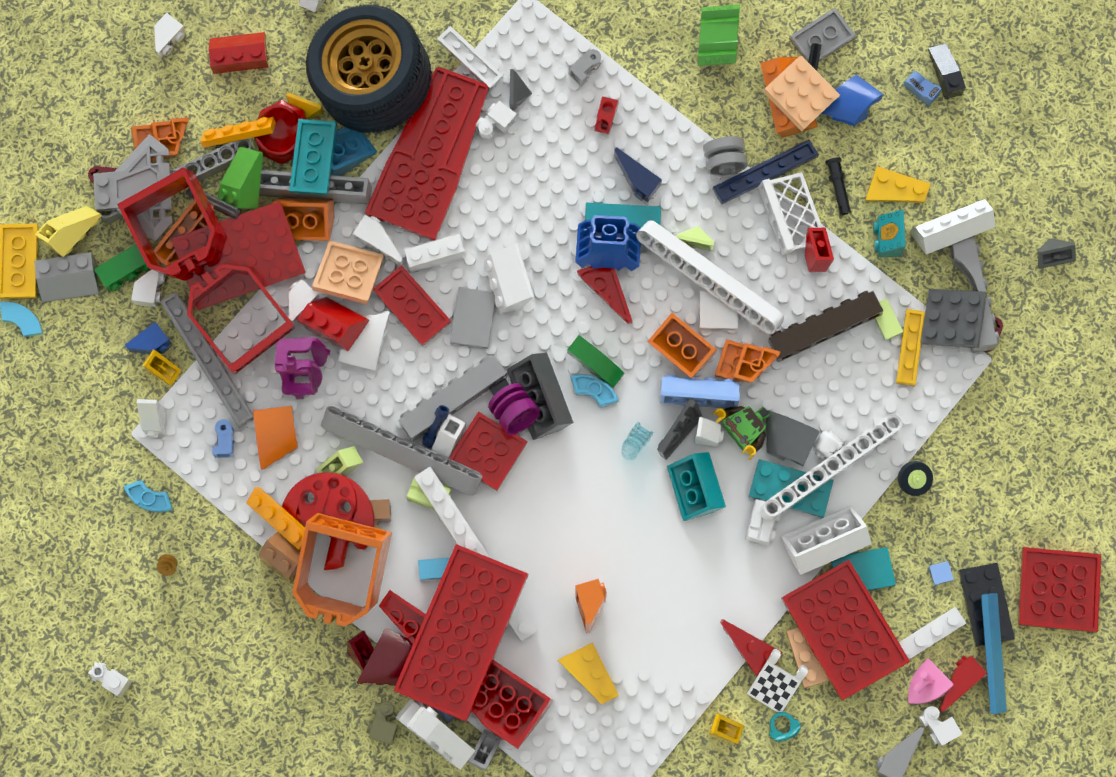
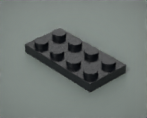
(981, 581)

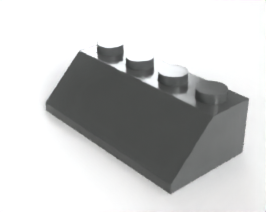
(540, 383)

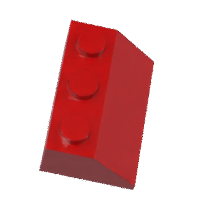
(238, 53)
(333, 322)

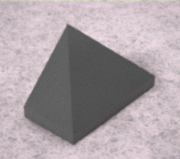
(518, 90)
(1056, 252)

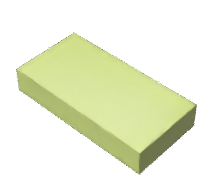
(888, 322)

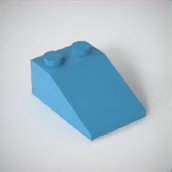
(350, 150)

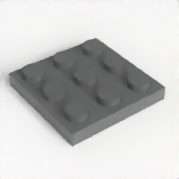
(953, 318)

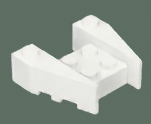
(435, 733)

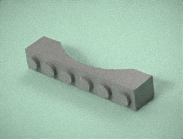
(966, 259)

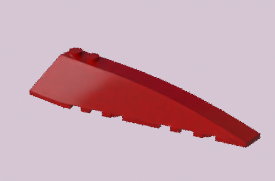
(505, 700)

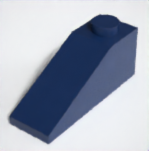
(640, 179)

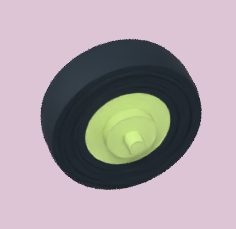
(915, 478)

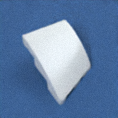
(367, 347)

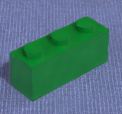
(122, 268)

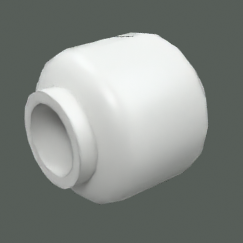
(827, 444)

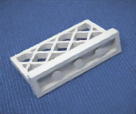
(775, 212)

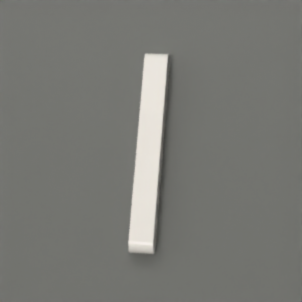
(710, 277)
(837, 460)

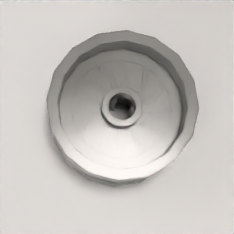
(725, 155)

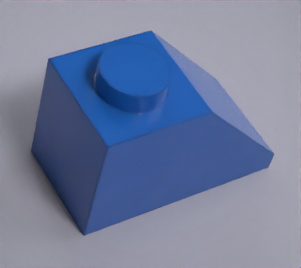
(148, 340)

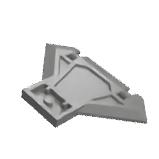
(132, 177)

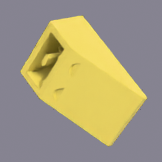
(66, 230)

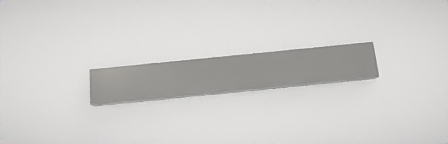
(208, 360)

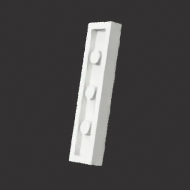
(470, 57)
(932, 632)

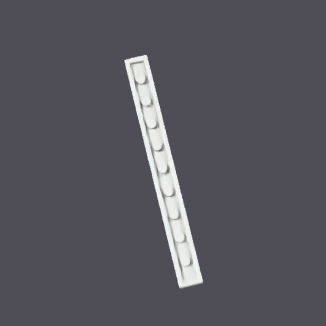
(465, 537)

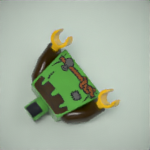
(744, 427)

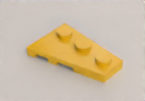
(892, 186)
(590, 672)

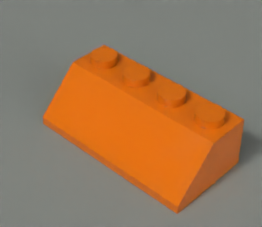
(772, 69)
(590, 601)

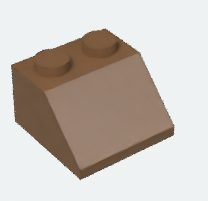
(280, 556)

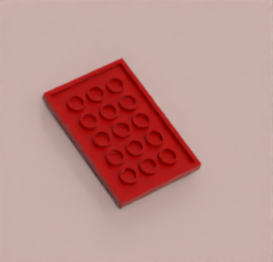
(253, 240)
(845, 630)

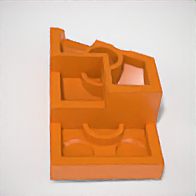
(167, 133)
(744, 361)
(274, 434)

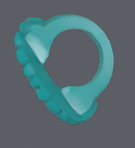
(795, 728)

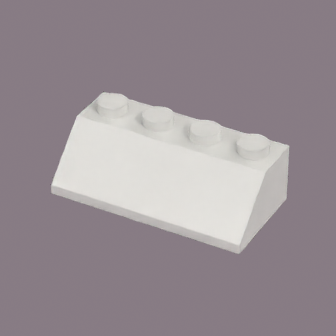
(954, 227)
(826, 540)

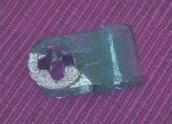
(638, 439)

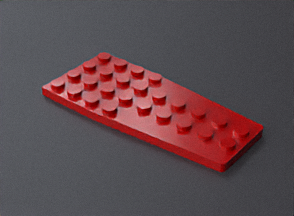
(429, 156)

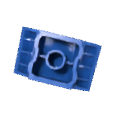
(608, 243)

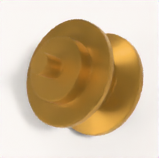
(167, 564)

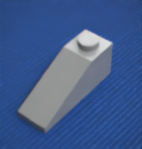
(897, 759)

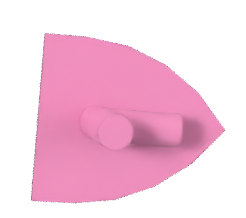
(928, 684)

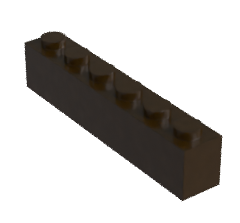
(825, 326)

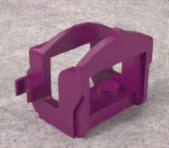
(291, 368)

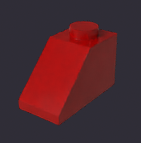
(818, 250)

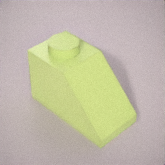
(342, 462)

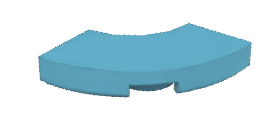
(22, 317)
(595, 388)
(148, 499)

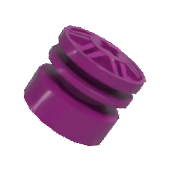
(513, 409)

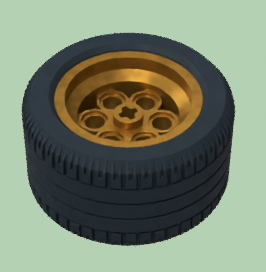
(372, 38)

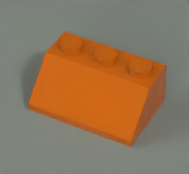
(309, 217)
(682, 345)

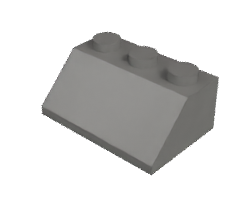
(66, 277)

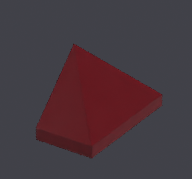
(360, 649)

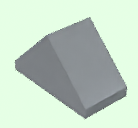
(485, 750)

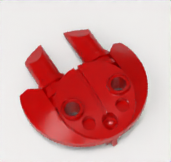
(330, 495)

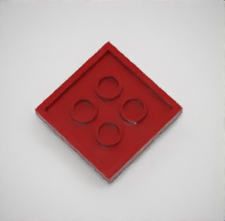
(488, 450)

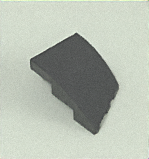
(789, 438)

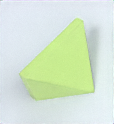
(696, 238)

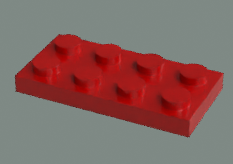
(411, 305)

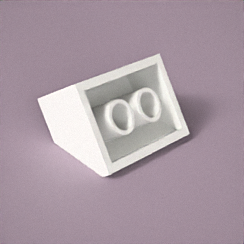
(508, 279)

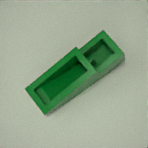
(595, 361)

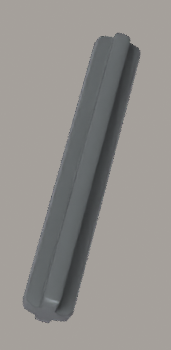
(219, 205)

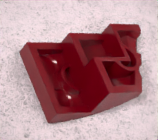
(386, 659)

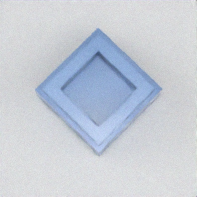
(941, 573)

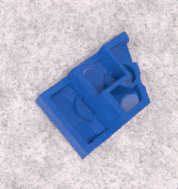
(853, 102)

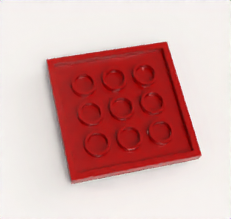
(1059, 589)

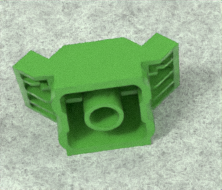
(718, 35)

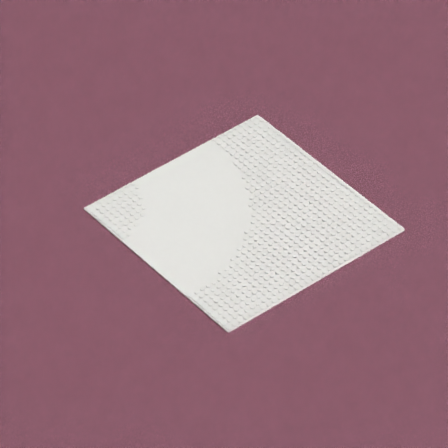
(571, 498)

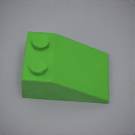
(242, 180)

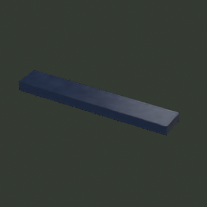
(768, 169)

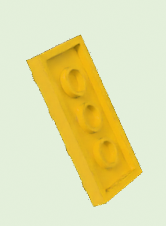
(17, 260)

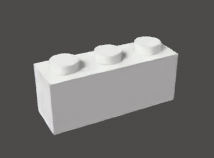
(434, 253)

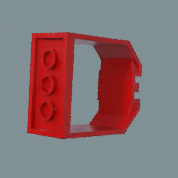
(159, 192)
(211, 282)

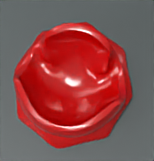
(281, 143)

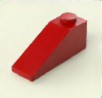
(963, 677)

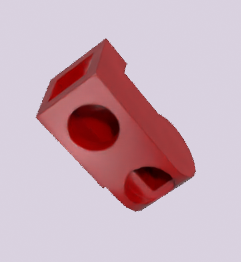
(606, 115)

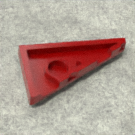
(607, 286)
(750, 648)

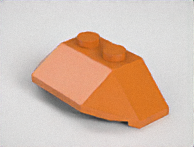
(189, 221)

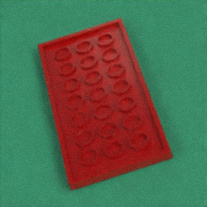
(461, 632)

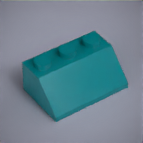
(696, 486)

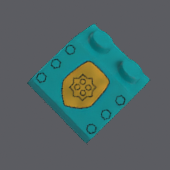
(890, 234)

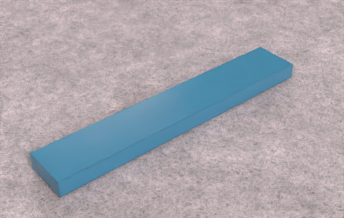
(993, 653)

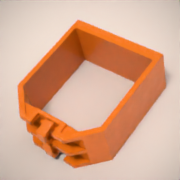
(347, 530)

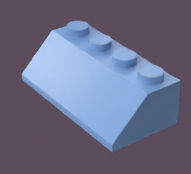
(705, 392)

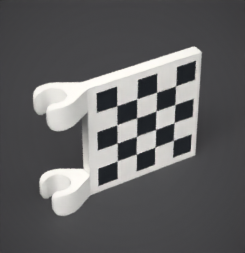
(774, 685)

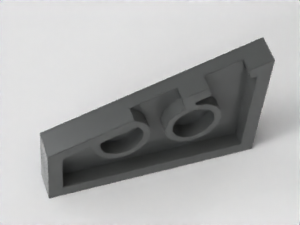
(680, 429)

